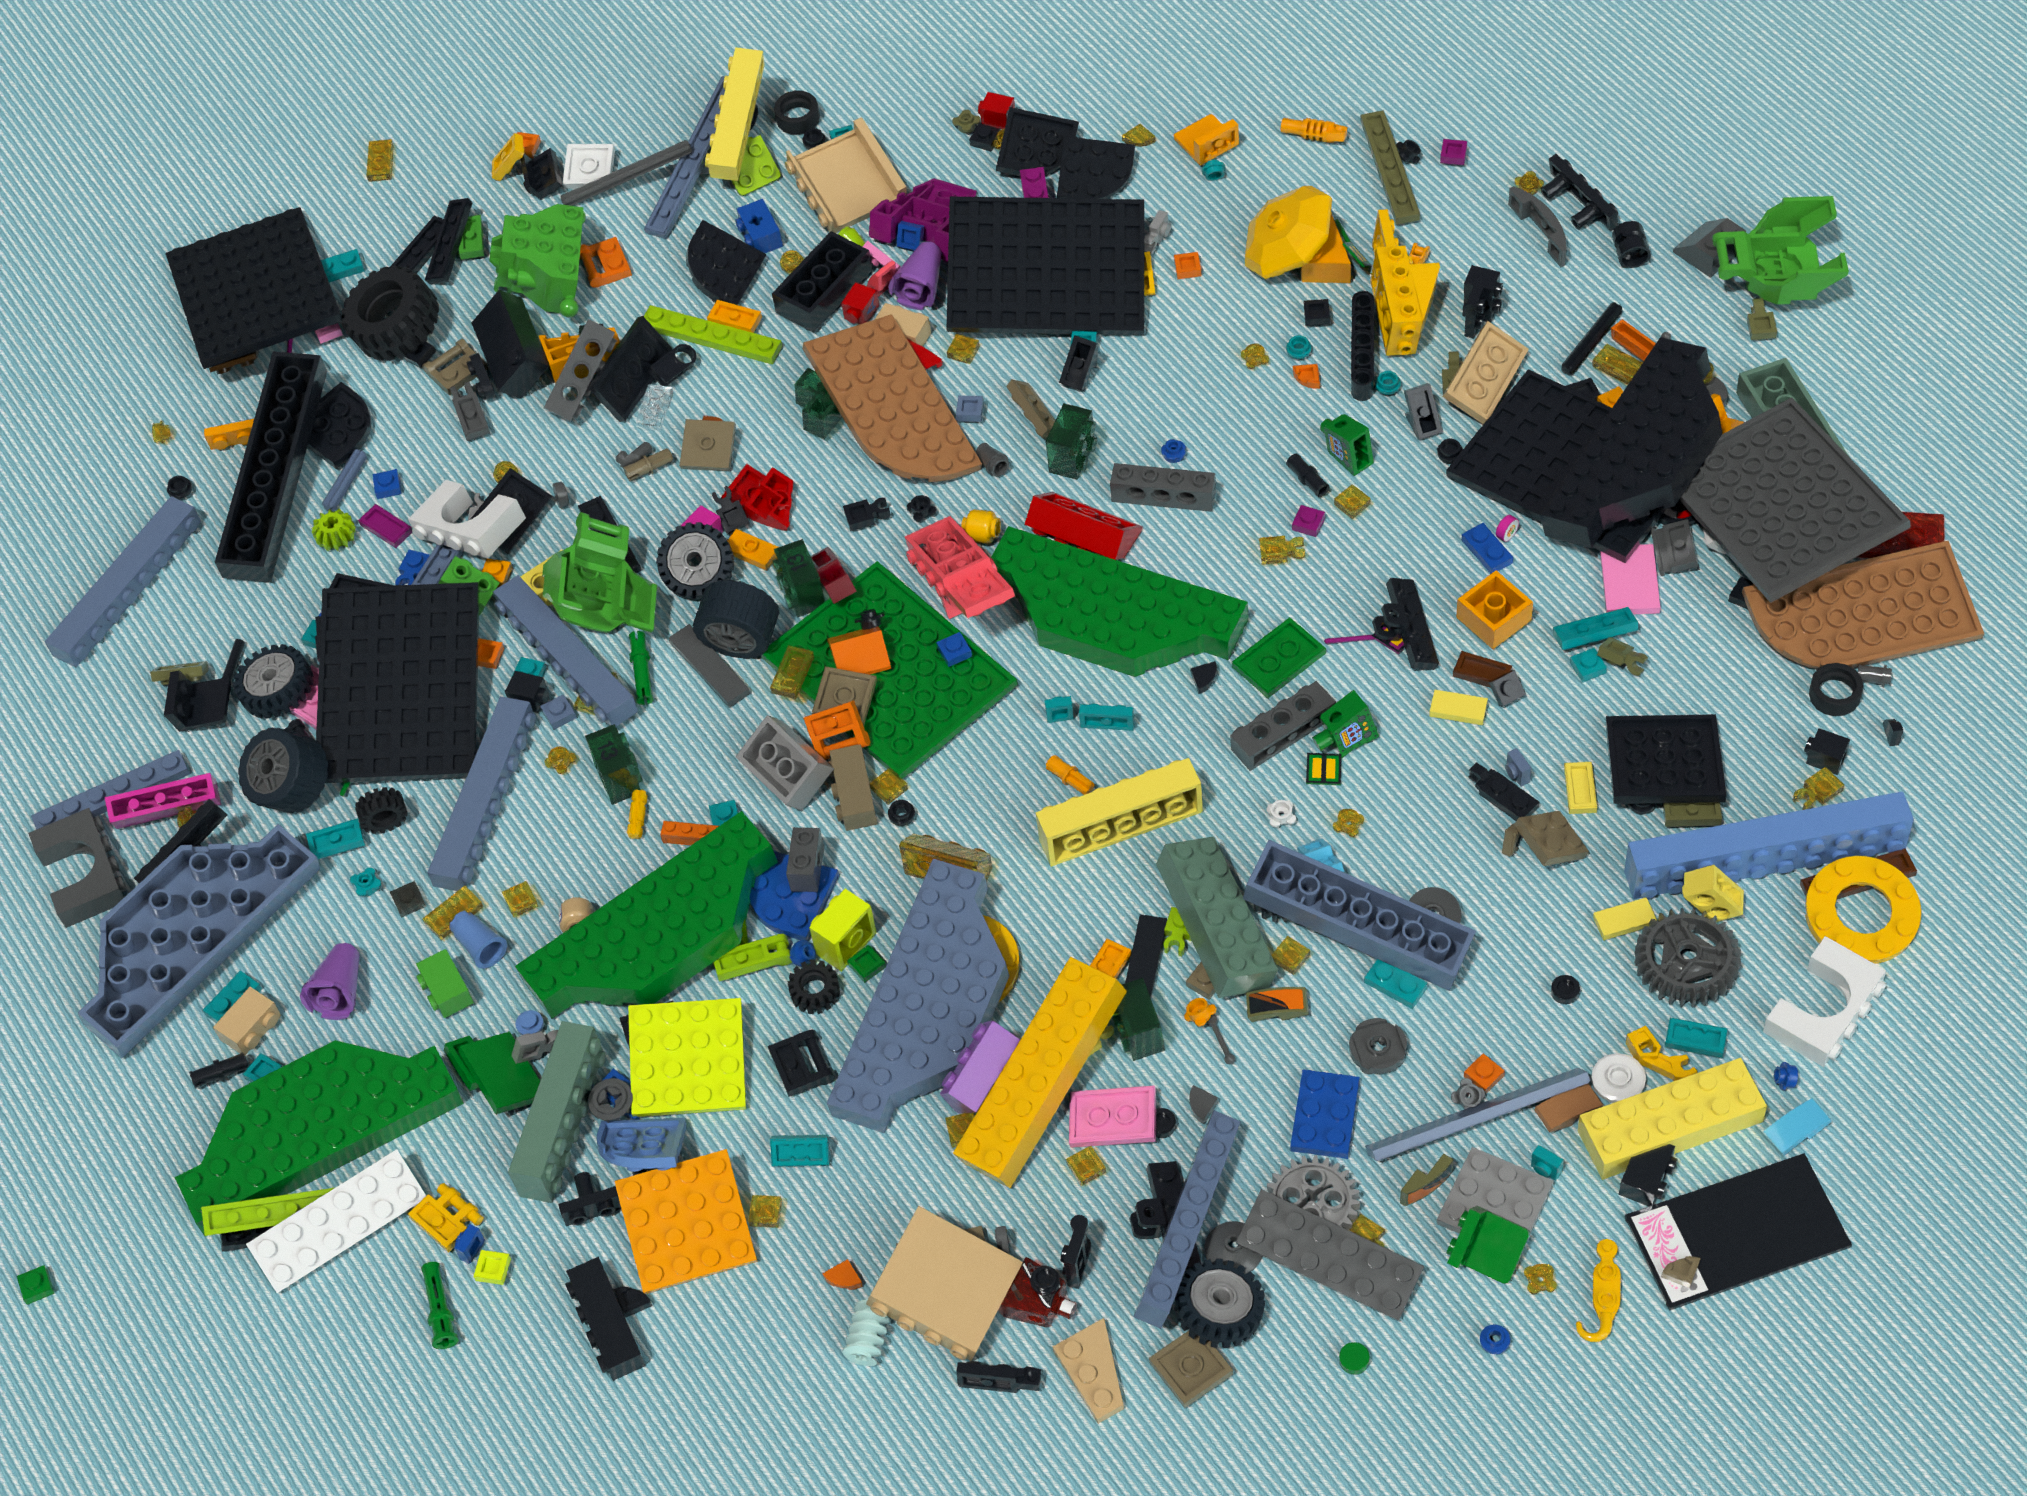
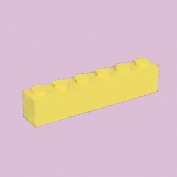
(736, 114)

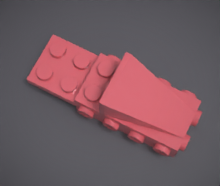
(957, 569)

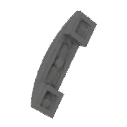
(1526, 206)

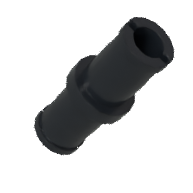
(1308, 475)
(219, 1070)

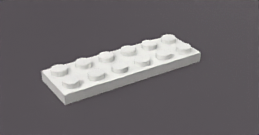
(336, 1221)

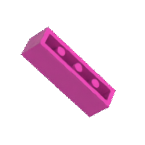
(161, 800)

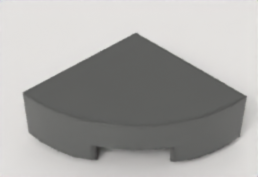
(1202, 1103)
(1002, 1239)

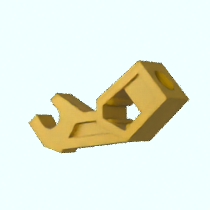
(1656, 1061)

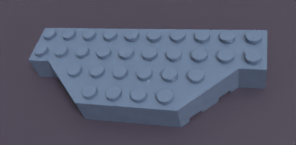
(185, 926)
(927, 1003)

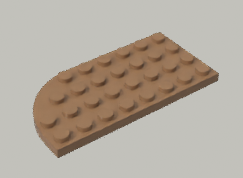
(891, 401)
(1871, 610)

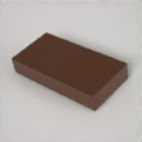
(1479, 669)

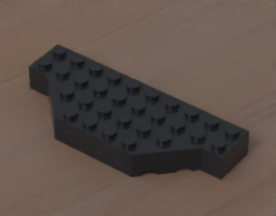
(1642, 448)

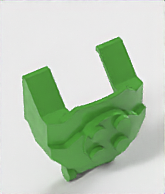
(1778, 256)
(595, 584)

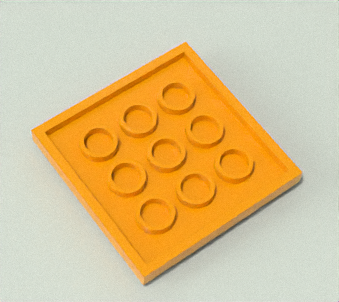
(685, 1221)

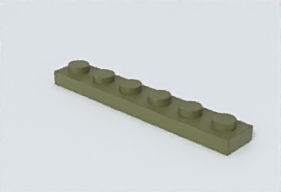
(1390, 167)

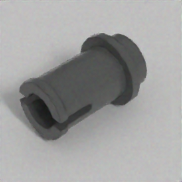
(1875, 674)

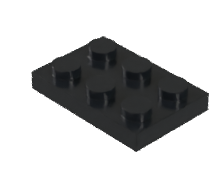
(529, 497)

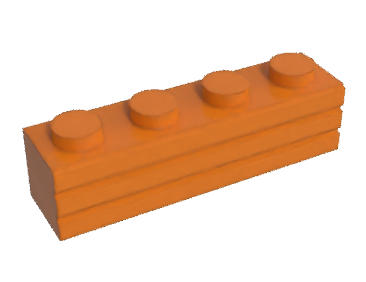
(1632, 339)
(684, 833)

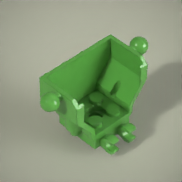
(541, 257)

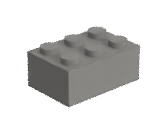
(784, 762)

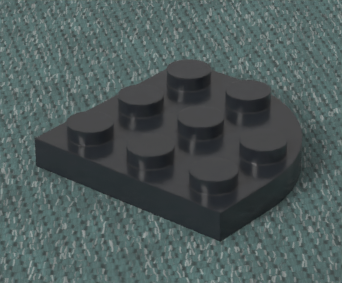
(1033, 141)
(1094, 168)
(721, 263)
(339, 425)

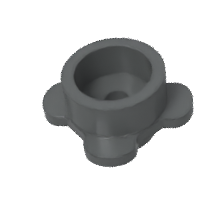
(1466, 1086)

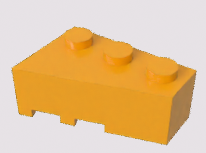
(1330, 262)
(559, 349)

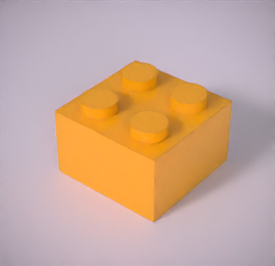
(1494, 609)

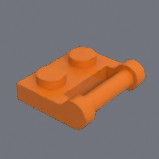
(611, 259)
(833, 722)

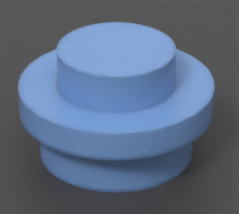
(529, 1022)

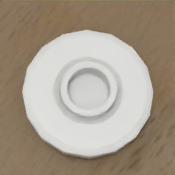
(1618, 1077)

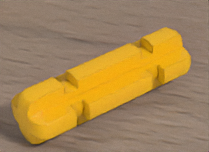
(637, 814)

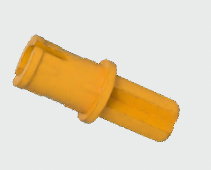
(1069, 775)

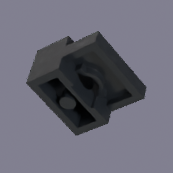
(1481, 298)

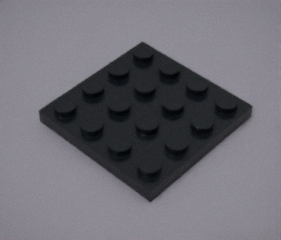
(1665, 759)

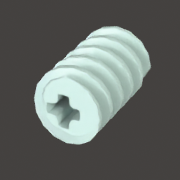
(864, 1336)

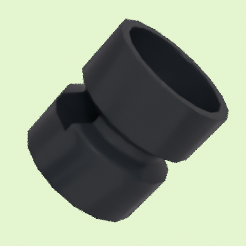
(1631, 244)

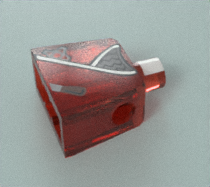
(1029, 1307)

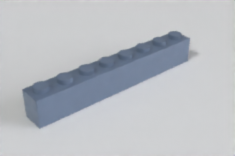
(123, 582)
(565, 652)
(481, 794)
(1186, 1220)

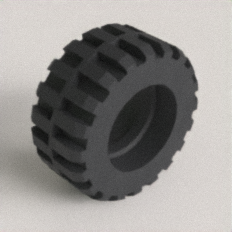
(405, 327)

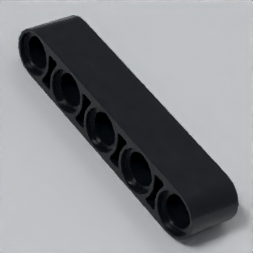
(1362, 346)

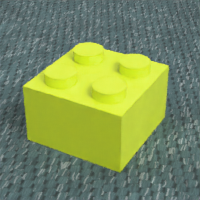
(842, 929)

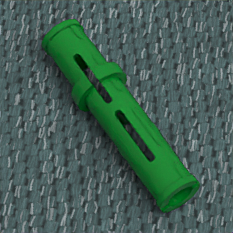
(639, 658)

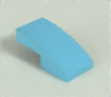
(1322, 852)
(1797, 1125)

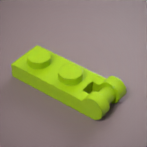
(753, 957)

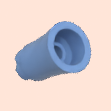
(479, 940)

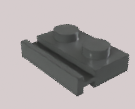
(1674, 547)

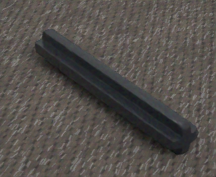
(1591, 338)

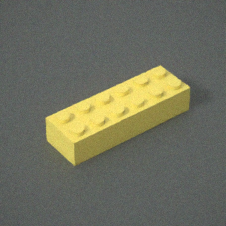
(1119, 811)
(1675, 1114)

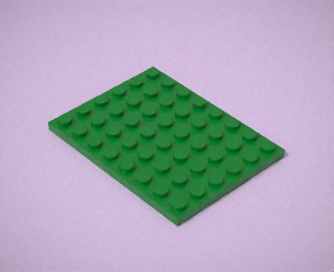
(920, 698)

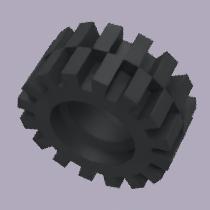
(381, 810)
(810, 973)

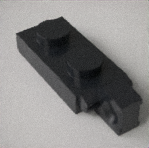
(1502, 792)
(998, 1377)

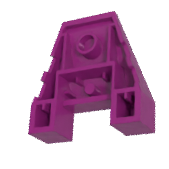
(924, 206)

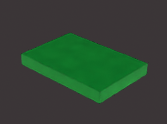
(1278, 657)
(497, 1074)

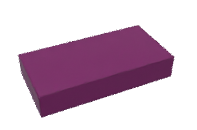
(385, 526)

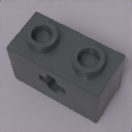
(805, 859)

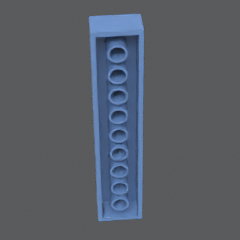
(1770, 843)

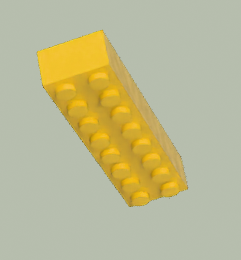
(1040, 1072)

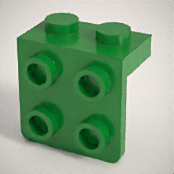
(1488, 1244)

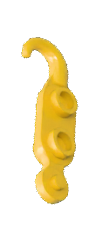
(1605, 1291)

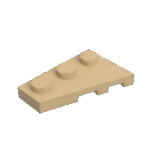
(1092, 1369)

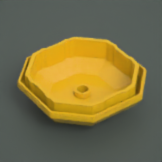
(1288, 231)

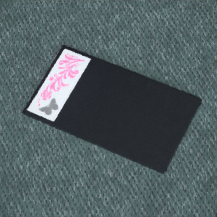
(1739, 1230)

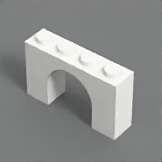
(478, 536)
(1821, 1036)

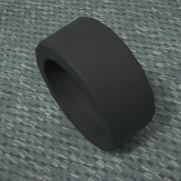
(792, 100)
(1837, 672)

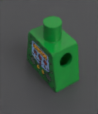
(1348, 443)
(1346, 725)

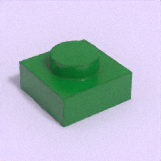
(35, 1284)

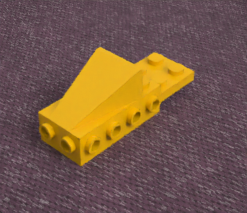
(1399, 289)

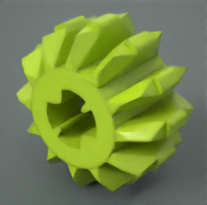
(333, 529)

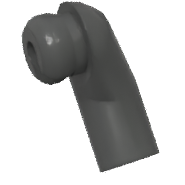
(625, 459)

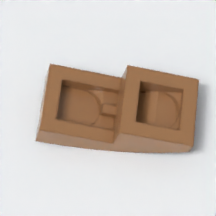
(1566, 1107)

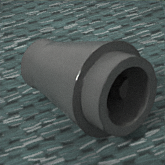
(992, 459)

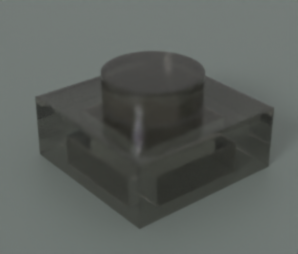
(408, 899)

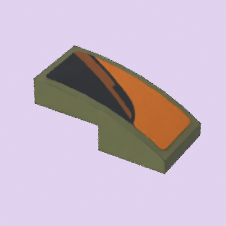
(1280, 1001)
(1422, 1185)

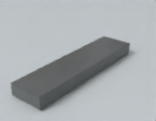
(709, 666)

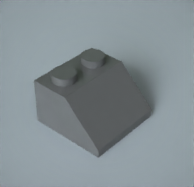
(1699, 247)

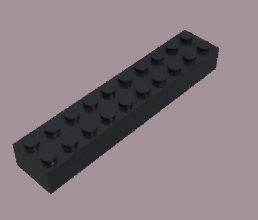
(271, 467)

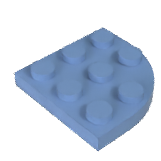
(642, 1142)

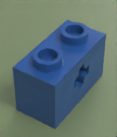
(758, 226)

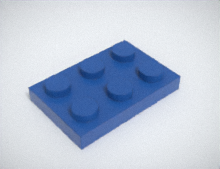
(1325, 1114)

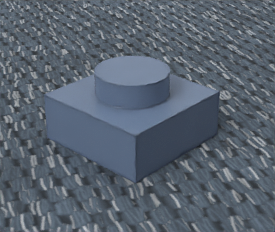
(969, 408)
(558, 712)
(1518, 767)

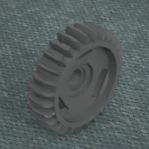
(1675, 972)

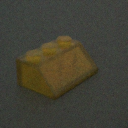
(920, 850)

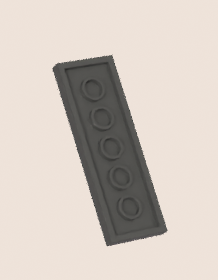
(1330, 1255)

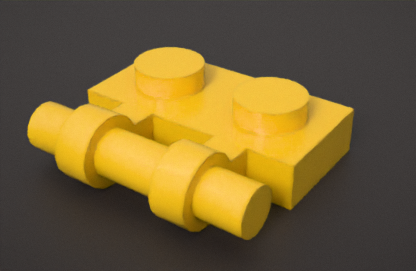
(439, 1222)

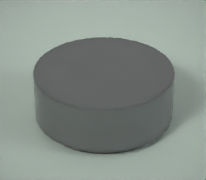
(560, 494)

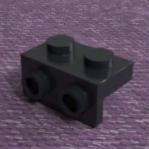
(541, 173)

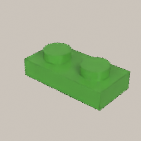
(472, 240)

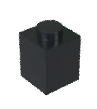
(528, 688)
(1827, 750)

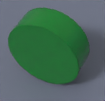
(1354, 1358)

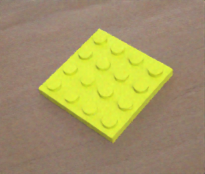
(687, 1057)

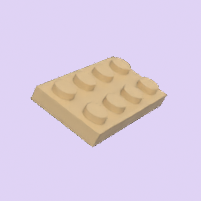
(1485, 372)

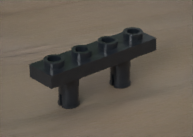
(1578, 186)
(590, 1203)

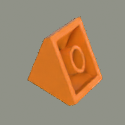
(860, 651)

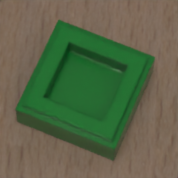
(866, 963)

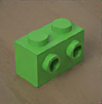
(463, 572)
(444, 983)

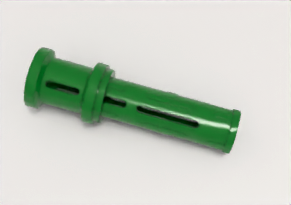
(439, 1315)

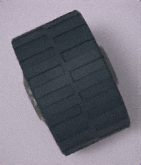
(736, 619)
(283, 770)

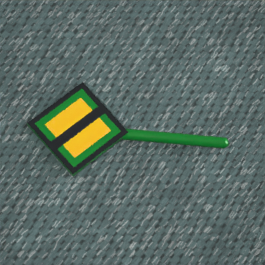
(1351, 248)
(1324, 768)

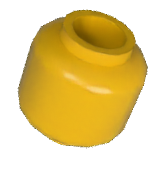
(982, 526)

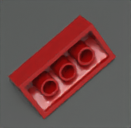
(1081, 525)

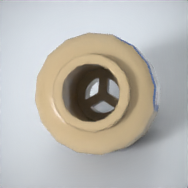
(573, 911)

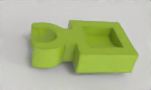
(1176, 931)

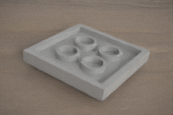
(1497, 1187)

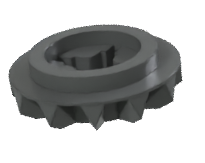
(598, 1097)

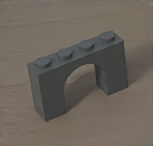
(101, 887)

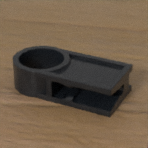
(669, 367)

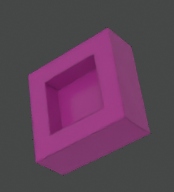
(1453, 152)
(1308, 521)

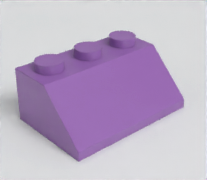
(978, 1067)

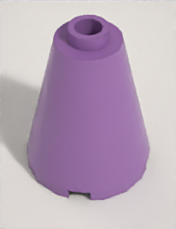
(918, 277)
(333, 984)

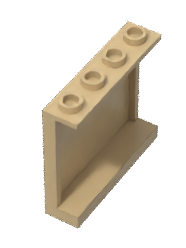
(845, 177)
(944, 1284)

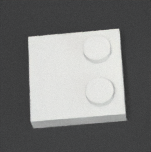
(587, 163)

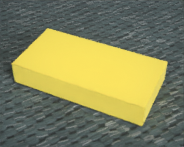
(1458, 707)
(1580, 787)
(1623, 918)

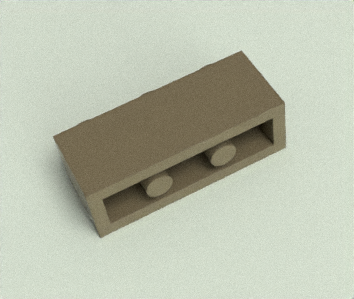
(852, 788)

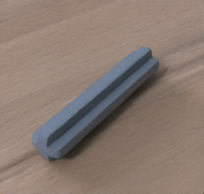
(344, 480)

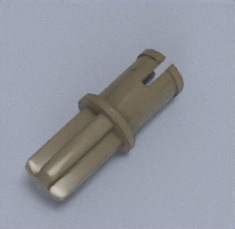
(647, 464)

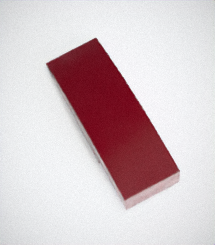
(832, 575)

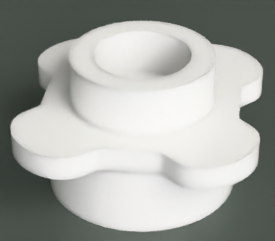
(1281, 806)

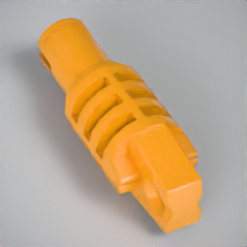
(1315, 129)

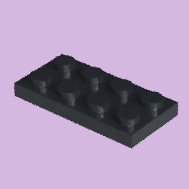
(626, 373)

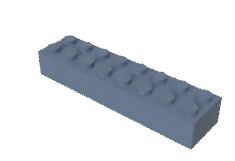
(1359, 914)

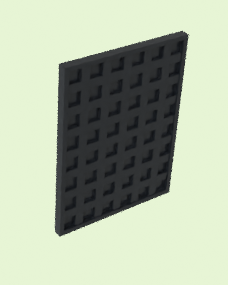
(1045, 265)
(253, 287)
(1531, 448)
(398, 681)

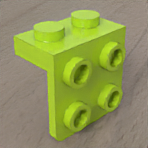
(757, 167)

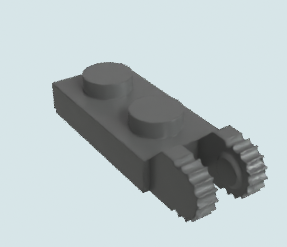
(470, 413)

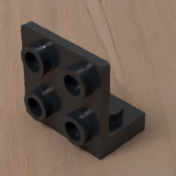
(196, 704)

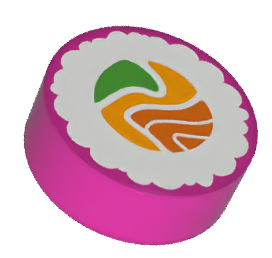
(1507, 528)

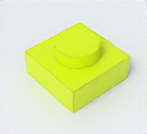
(492, 1267)

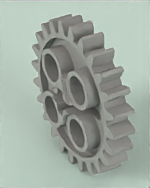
(1294, 1184)

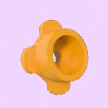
(1199, 1011)

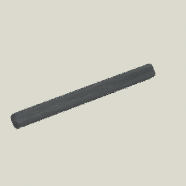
(626, 173)

